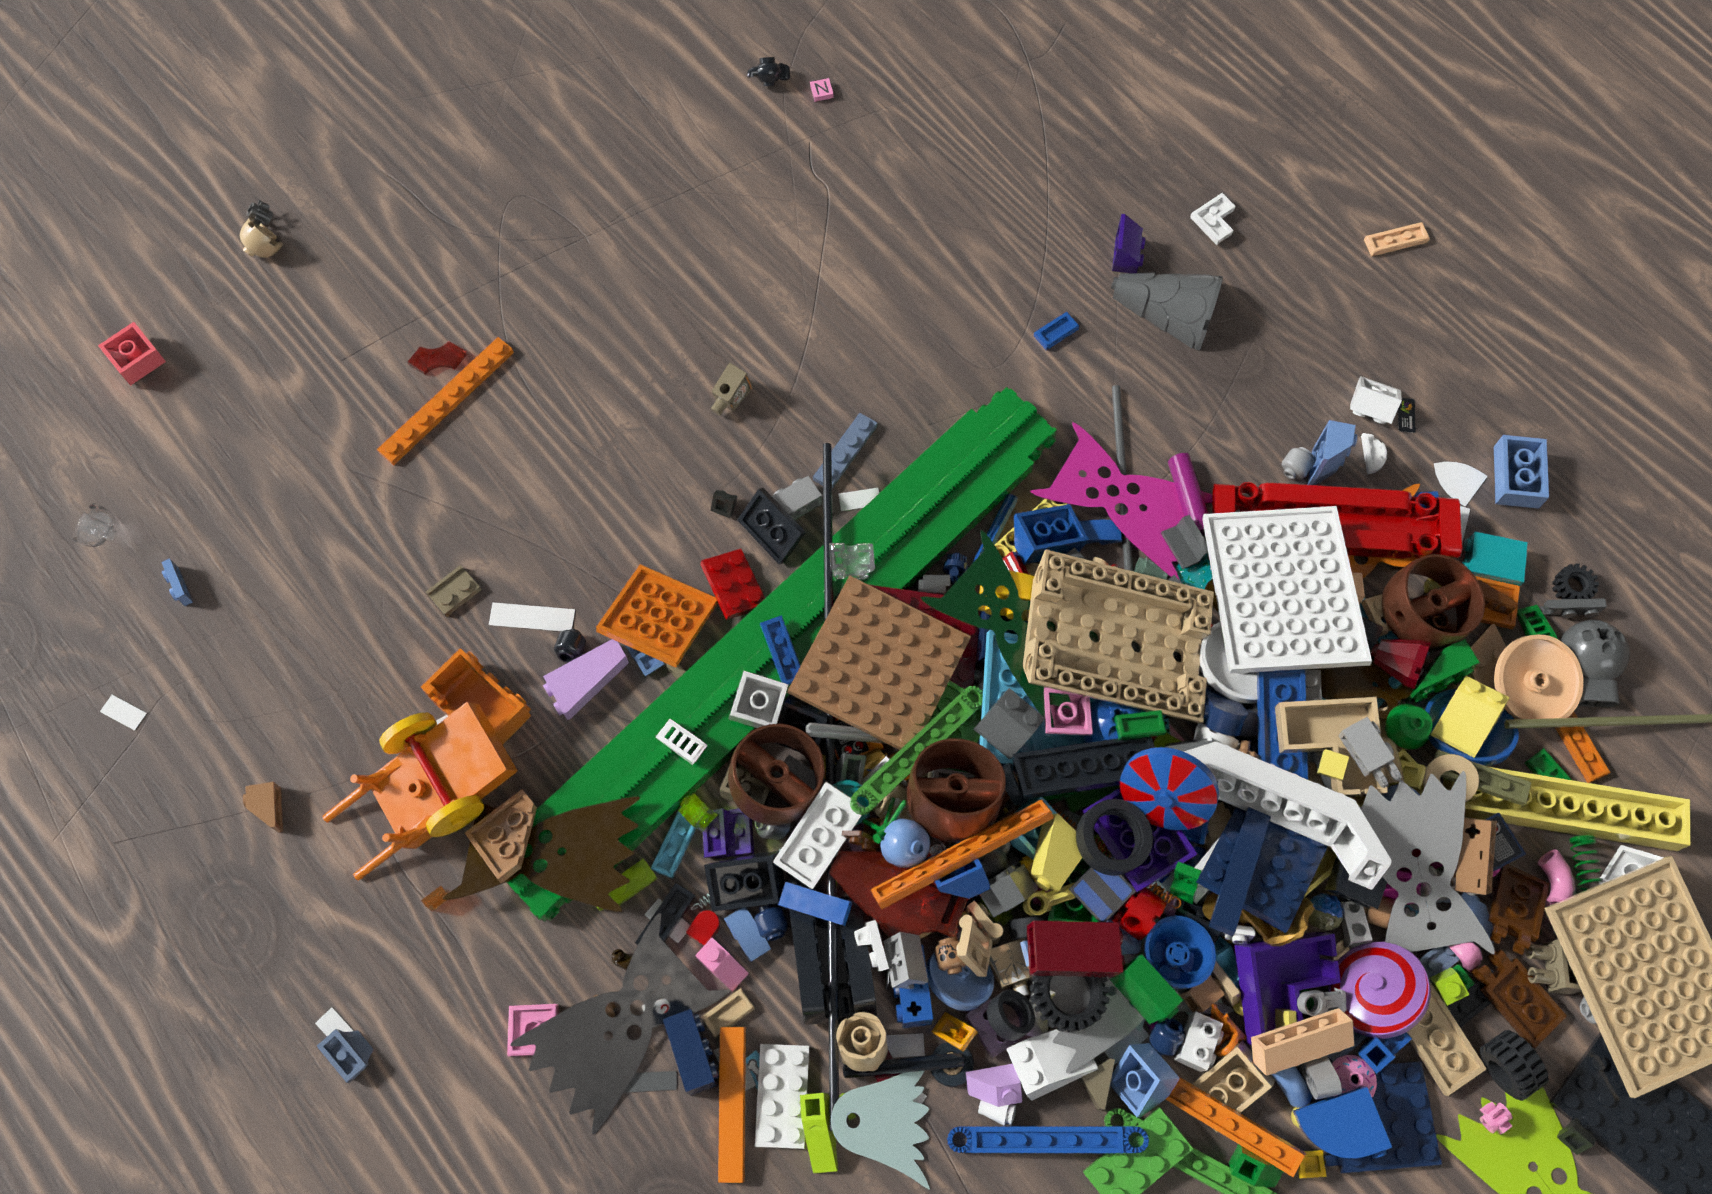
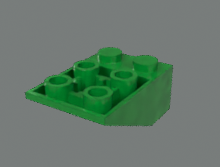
(1447, 668)

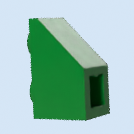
(1253, 1168)

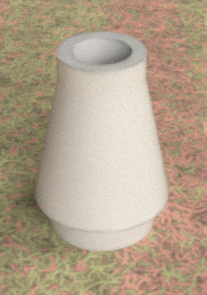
(1002, 1114)

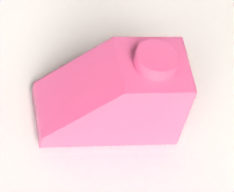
(722, 964)

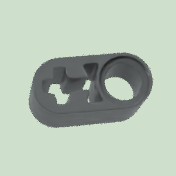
(1599, 693)

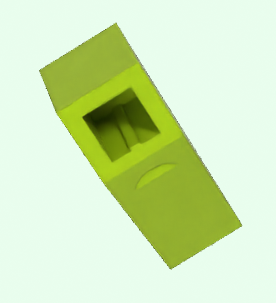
(816, 1127)

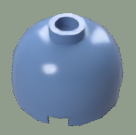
(905, 843)

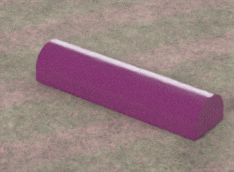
(1188, 488)

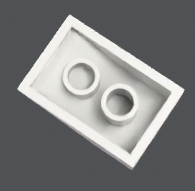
(1043, 1064)

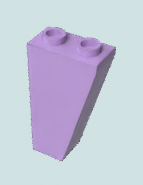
(584, 677)

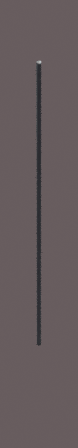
(830, 778)

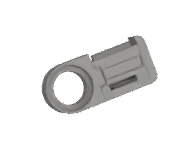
(1322, 1001)

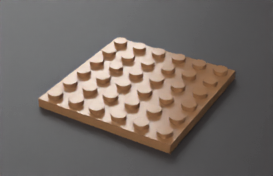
(879, 664)

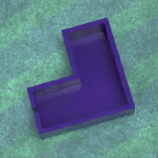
(1275, 974)

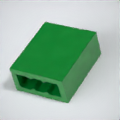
(1147, 990)

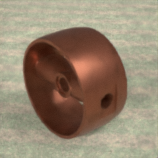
(1458, 590)
(761, 764)
(928, 793)

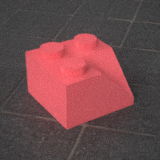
(131, 353)

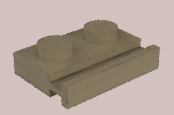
(453, 590)

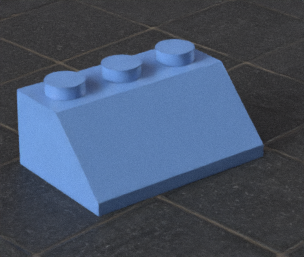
(1331, 450)

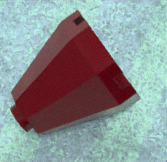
(1401, 658)

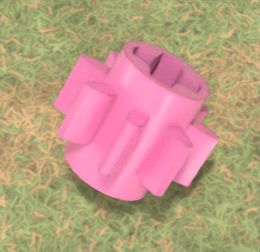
(1496, 1118)

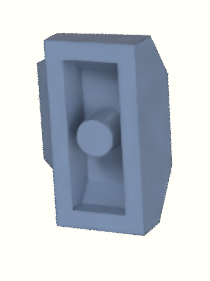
(346, 1052)

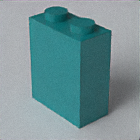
(1496, 558)

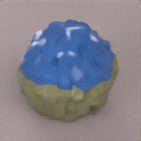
(1326, 912)

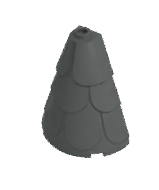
(1171, 301)

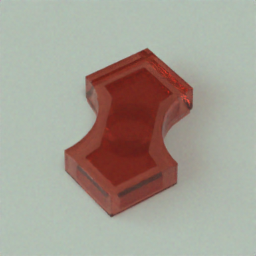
(445, 356)

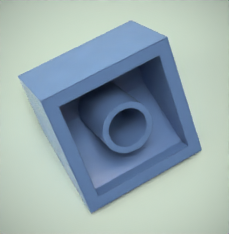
(1143, 1078)

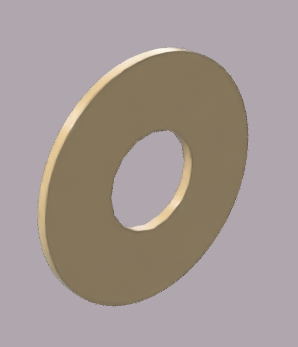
(1456, 763)

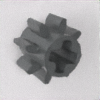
(260, 213)

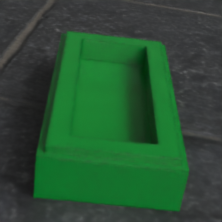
(1140, 725)

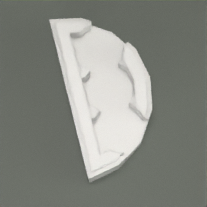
(1374, 453)

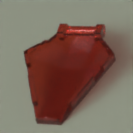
(913, 914)

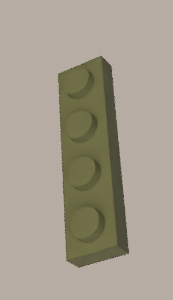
(1495, 782)

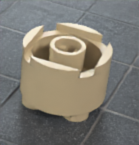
(862, 1042)

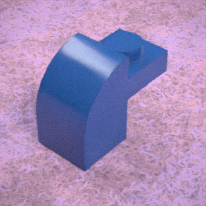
(1381, 1051)

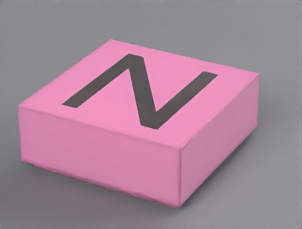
(821, 89)

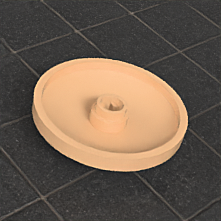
(1539, 678)

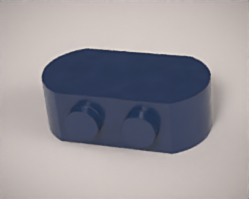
(1223, 713)

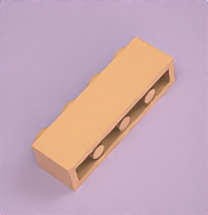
(1302, 1041)

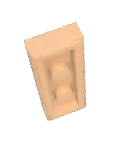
(1396, 239)

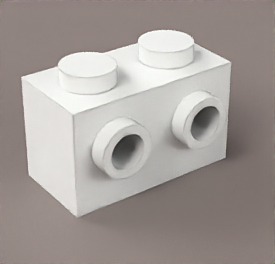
(1200, 1042)

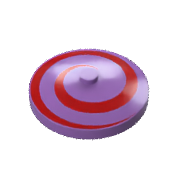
(1383, 989)

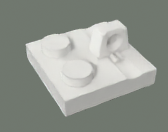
(870, 935)

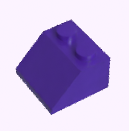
(1128, 246)

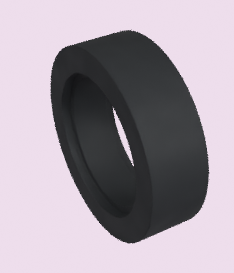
(1135, 819)

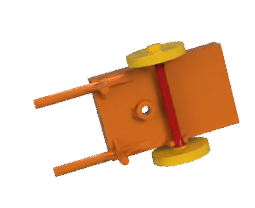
(450, 767)

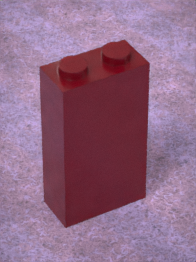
(1075, 949)

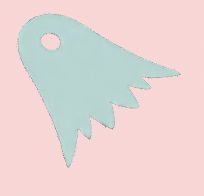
(885, 1124)

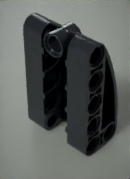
(854, 968)

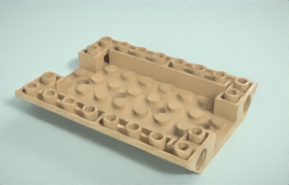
(1119, 609)

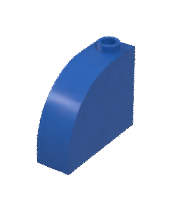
(1345, 1125)

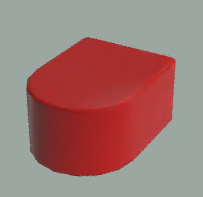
(704, 927)

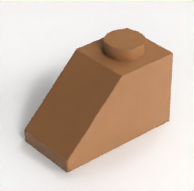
(266, 803)

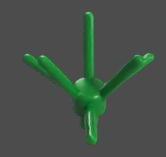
(880, 829)

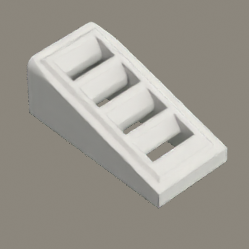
(676, 748)

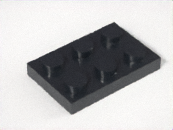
(771, 526)

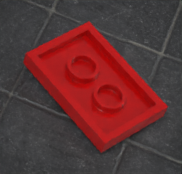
(732, 583)

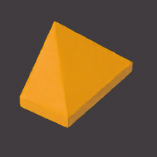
(954, 1031)

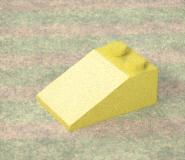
(1470, 716)

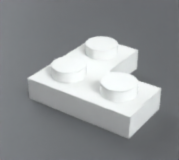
(1210, 218)

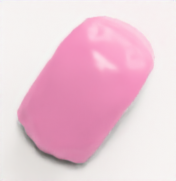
(1469, 955)

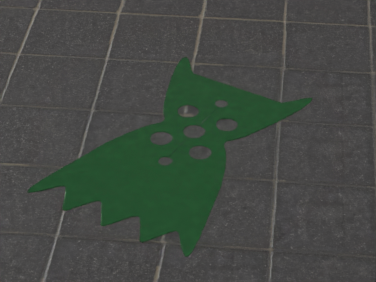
(963, 604)

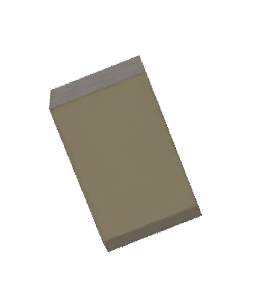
(1098, 1083)

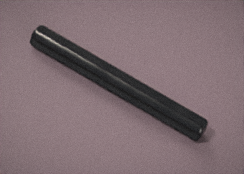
(910, 1065)

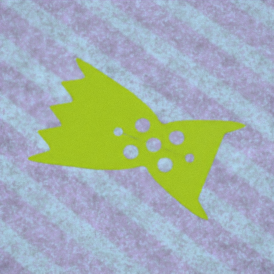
(1505, 1157)

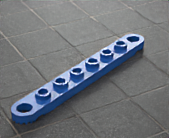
(1047, 1139)

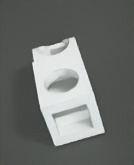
(1354, 925)

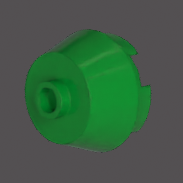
(1408, 726)

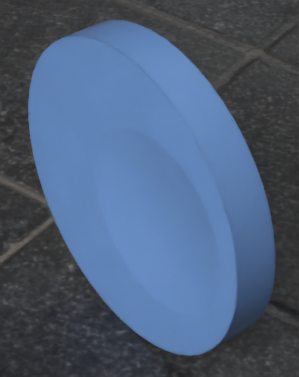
(960, 990)

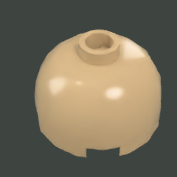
(258, 240)

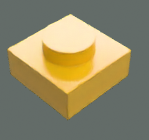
(1312, 1165)

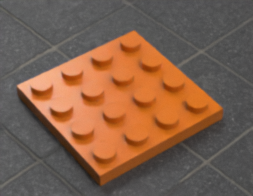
(657, 615)

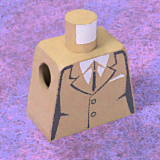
(1010, 966)

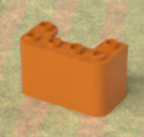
(464, 681)

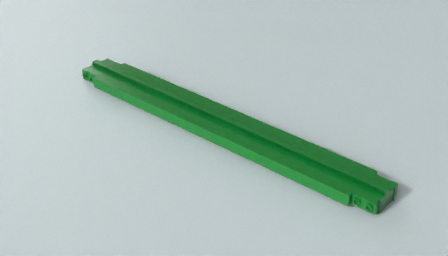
(910, 531)

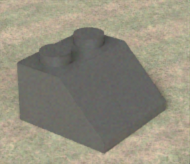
(1009, 723)

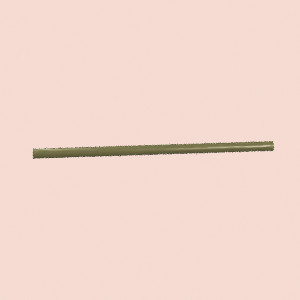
(1607, 721)

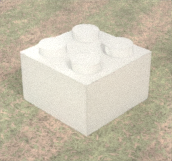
(758, 700)

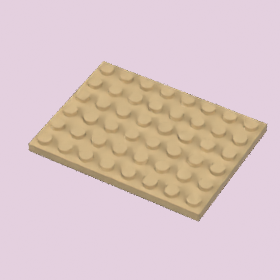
(1643, 972)

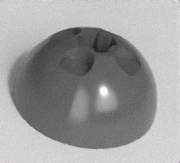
(1599, 649)

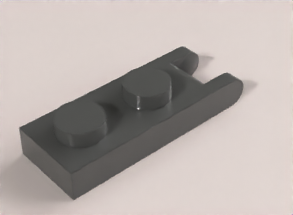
(1572, 607)

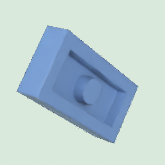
(179, 589)

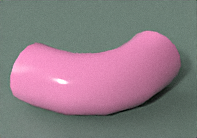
(1559, 876)

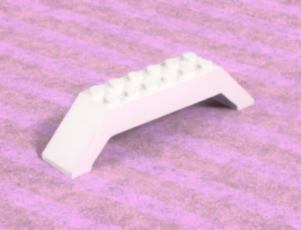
(1299, 807)

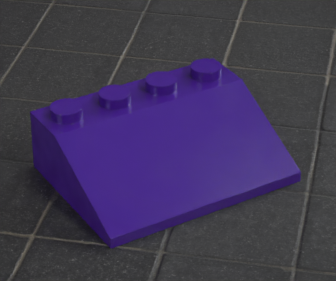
(1166, 851)

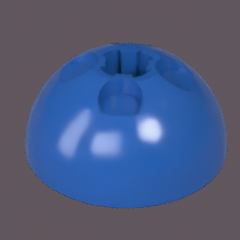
(1103, 719)
(1187, 945)

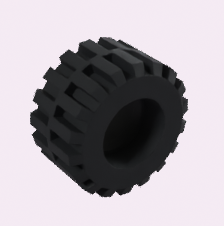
(1514, 1065)

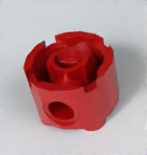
(1139, 913)

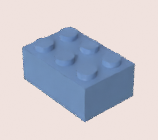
(1521, 471)

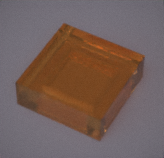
(435, 899)

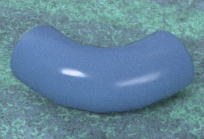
(1293, 1087)

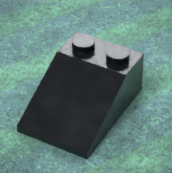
(744, 881)

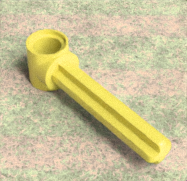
(1048, 899)

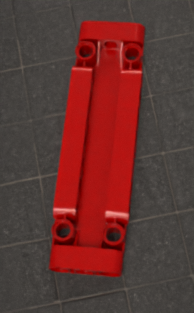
(1370, 519)

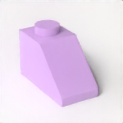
(995, 1085)

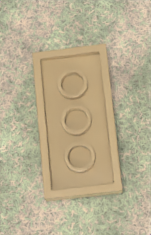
(1444, 1047)

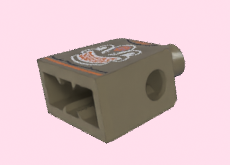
(730, 389)

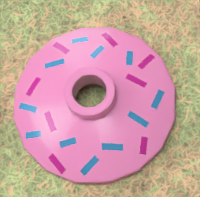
(1354, 1065)

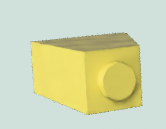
(1055, 854)

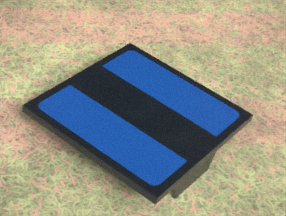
(1101, 893)

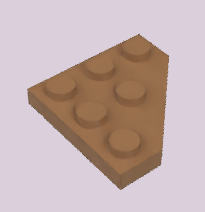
(504, 835)

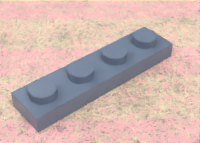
(848, 447)

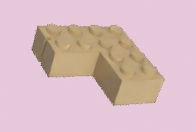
(1317, 726)

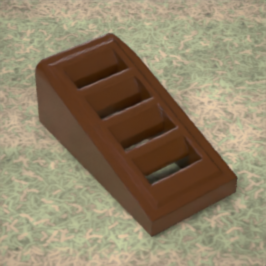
(1496, 600)

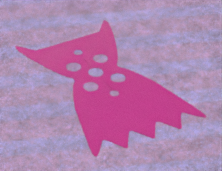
(1139, 526)

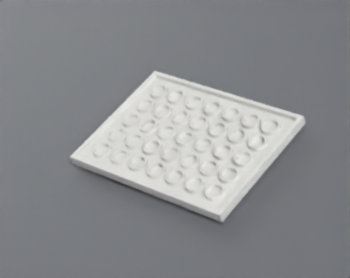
(1285, 590)

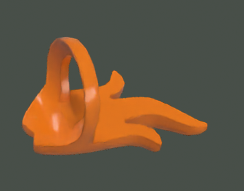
(1230, 1030)

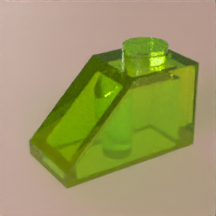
(697, 812)

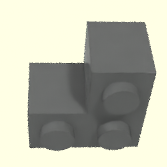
(1009, 889)

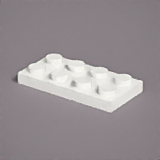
(818, 836)
(780, 1084)

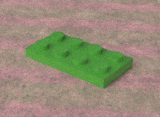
(1137, 1171)

